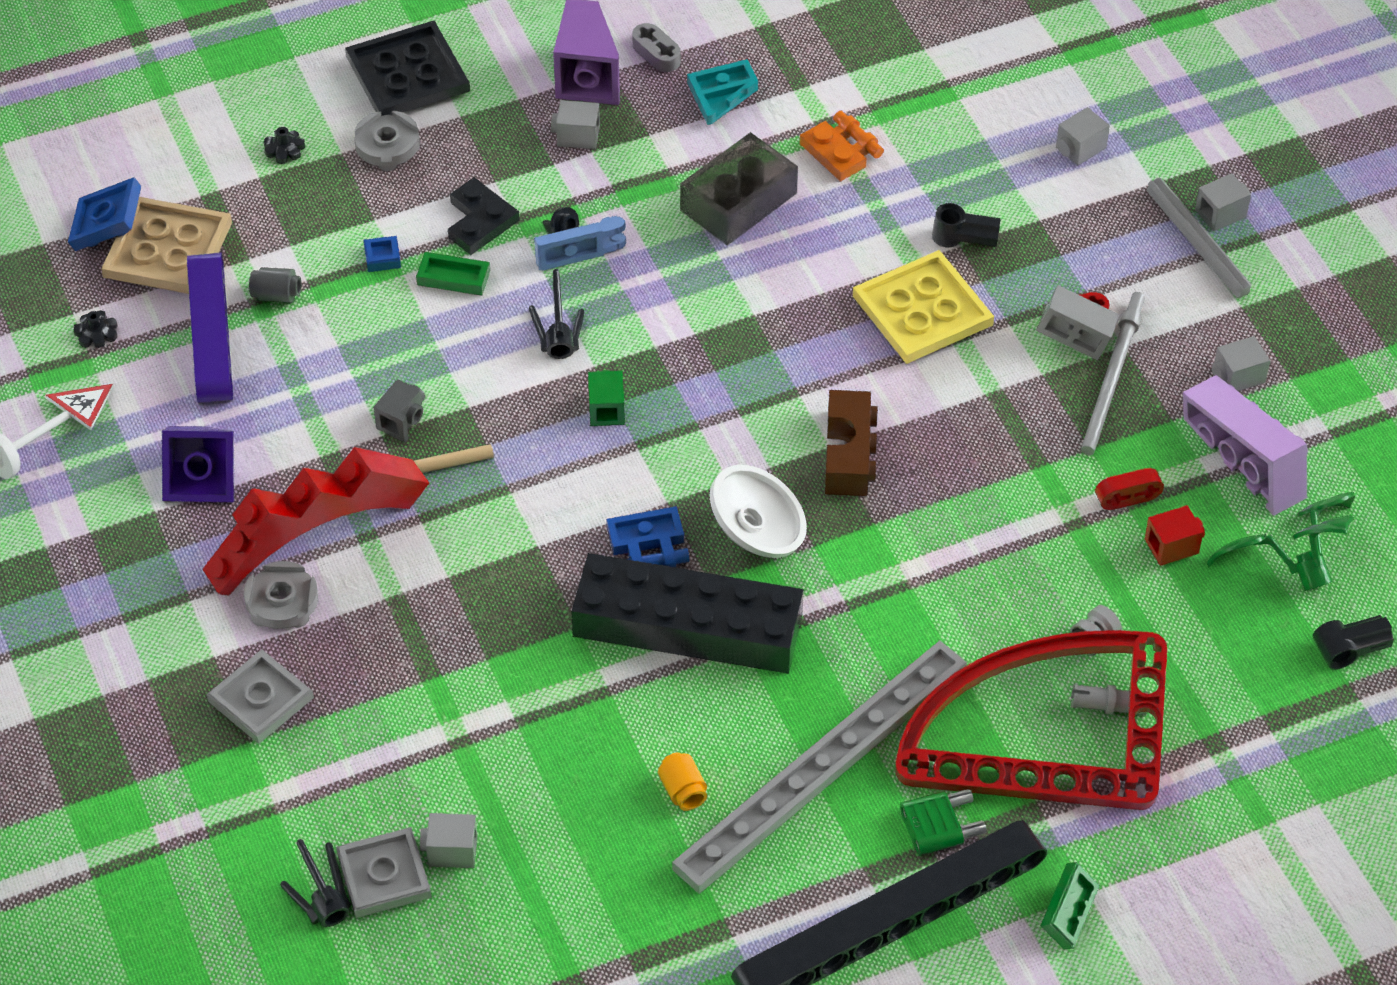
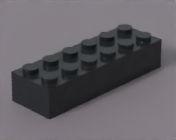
(687, 613)

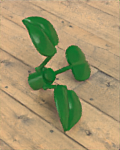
(1310, 564)

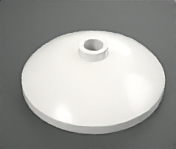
(757, 511)

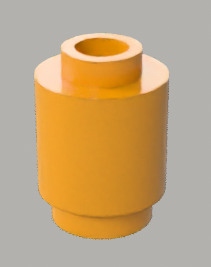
(683, 781)

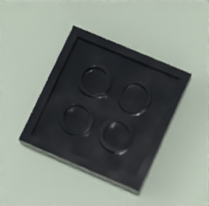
(407, 69)

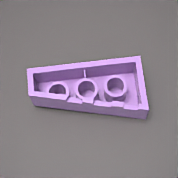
(1250, 441)

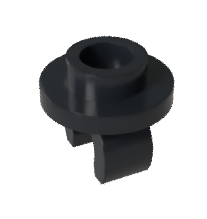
(562, 219)

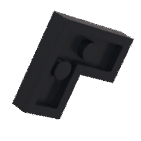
(485, 216)

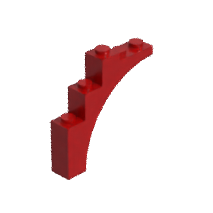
(313, 498)

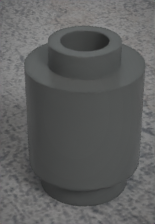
(275, 284)

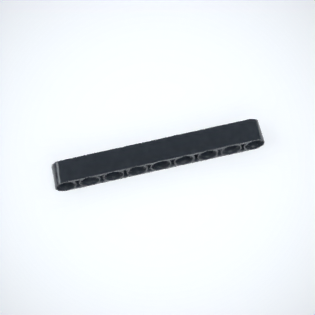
(896, 910)

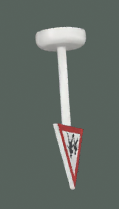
(79, 404)

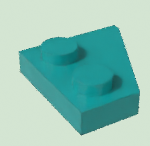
(722, 88)

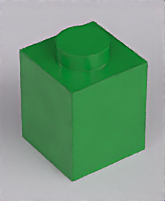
(606, 398)

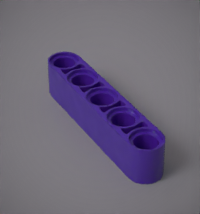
(209, 328)

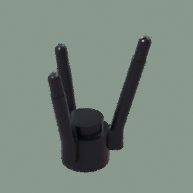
(559, 339)
(328, 904)

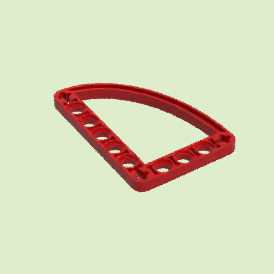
(1022, 654)

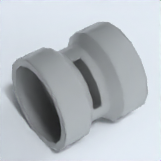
(1098, 619)

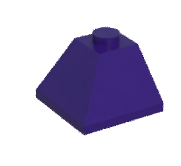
(197, 464)

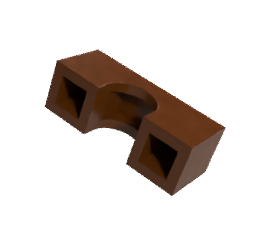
(849, 464)

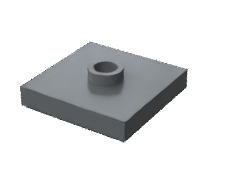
(260, 696)
(383, 872)

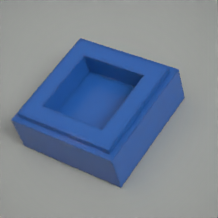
(382, 253)

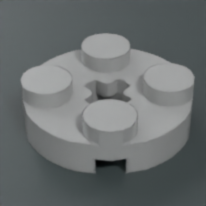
(386, 153)
(285, 612)

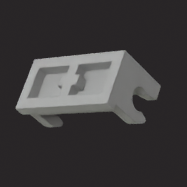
(1078, 322)

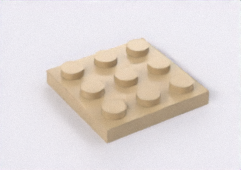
(161, 241)

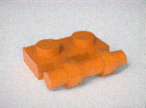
(835, 152)

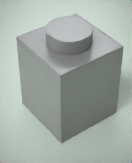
(576, 124)
(1082, 136)
(1223, 202)
(1241, 363)
(450, 840)

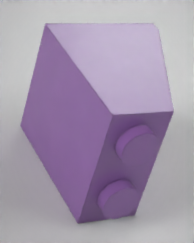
(586, 56)

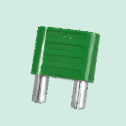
(934, 823)

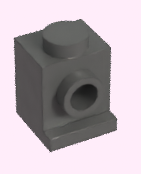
(399, 409)

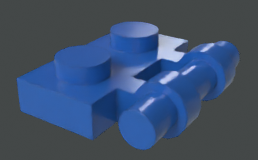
(649, 531)

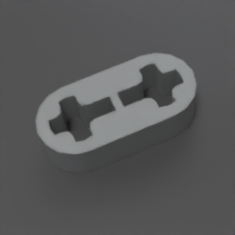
(652, 50)

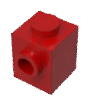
(1174, 535)

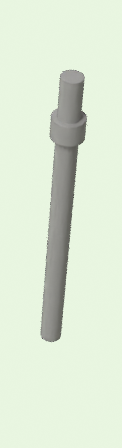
(1128, 324)

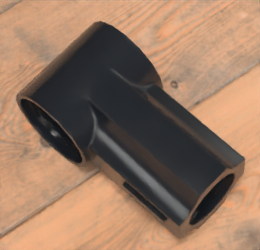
(956, 226)
(1344, 643)

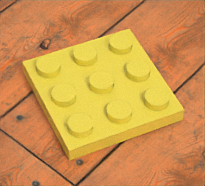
(923, 306)

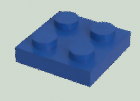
(104, 214)

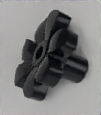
(284, 145)
(95, 328)

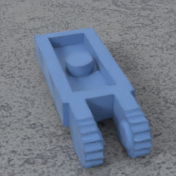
(580, 243)

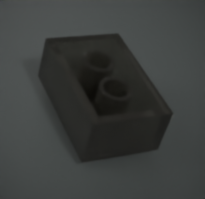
(738, 188)

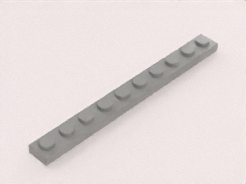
(815, 769)

